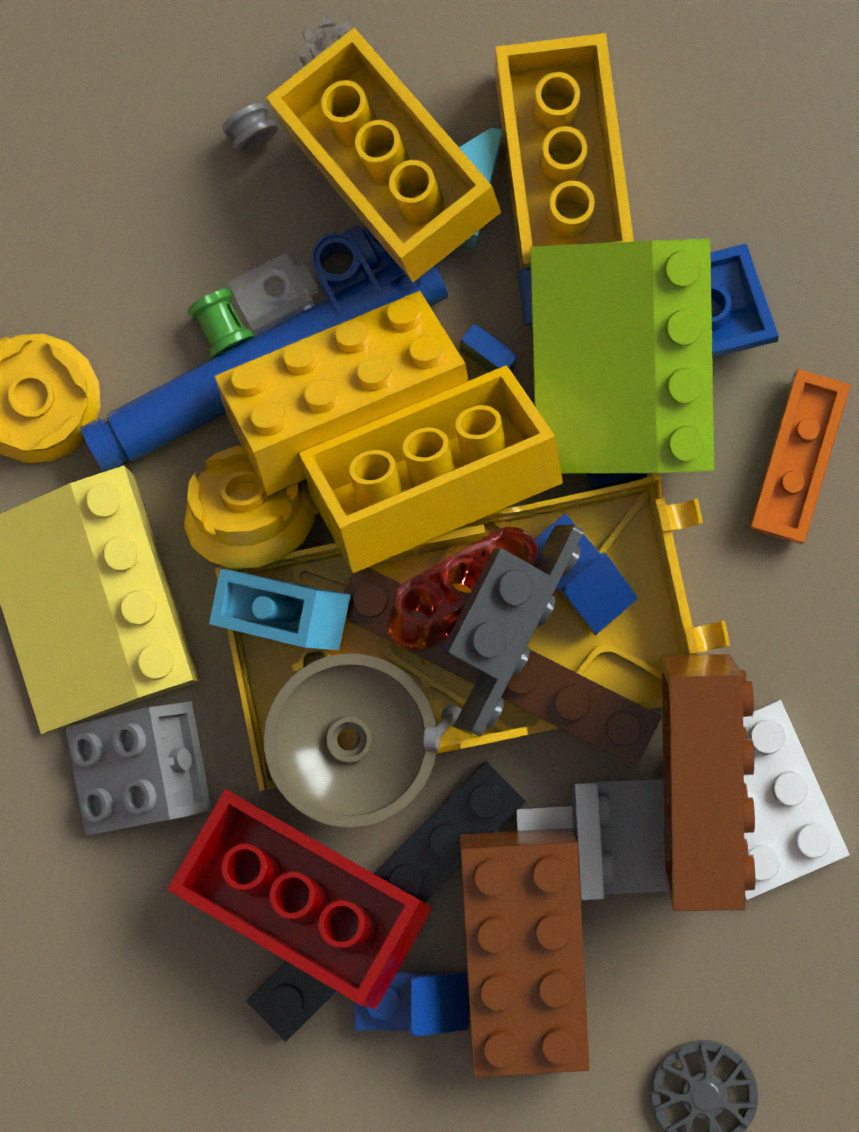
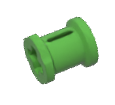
(219, 322)

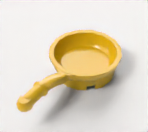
(44, 397)
(236, 521)

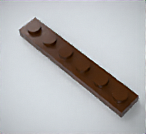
(540, 688)

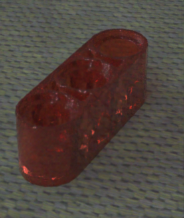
(436, 596)

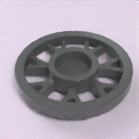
(703, 1090)

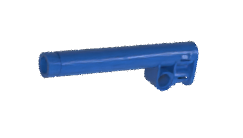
(194, 396)

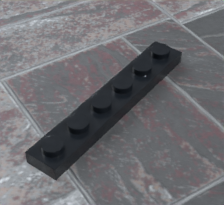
(415, 867)

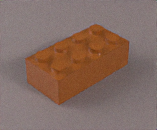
(704, 782)
(524, 952)

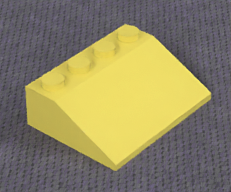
(90, 601)

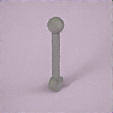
(433, 734)

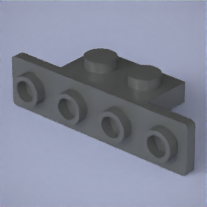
(501, 618)

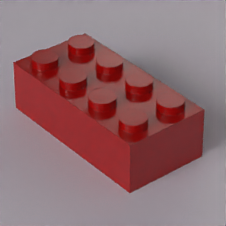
(300, 900)

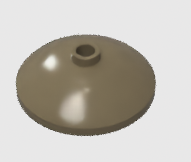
(385, 765)

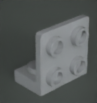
(138, 768)
(619, 836)

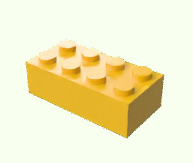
(562, 143)
(384, 154)
(336, 384)
(431, 468)

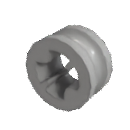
(250, 128)

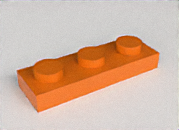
(799, 456)

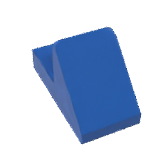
(593, 585)
(420, 1004)

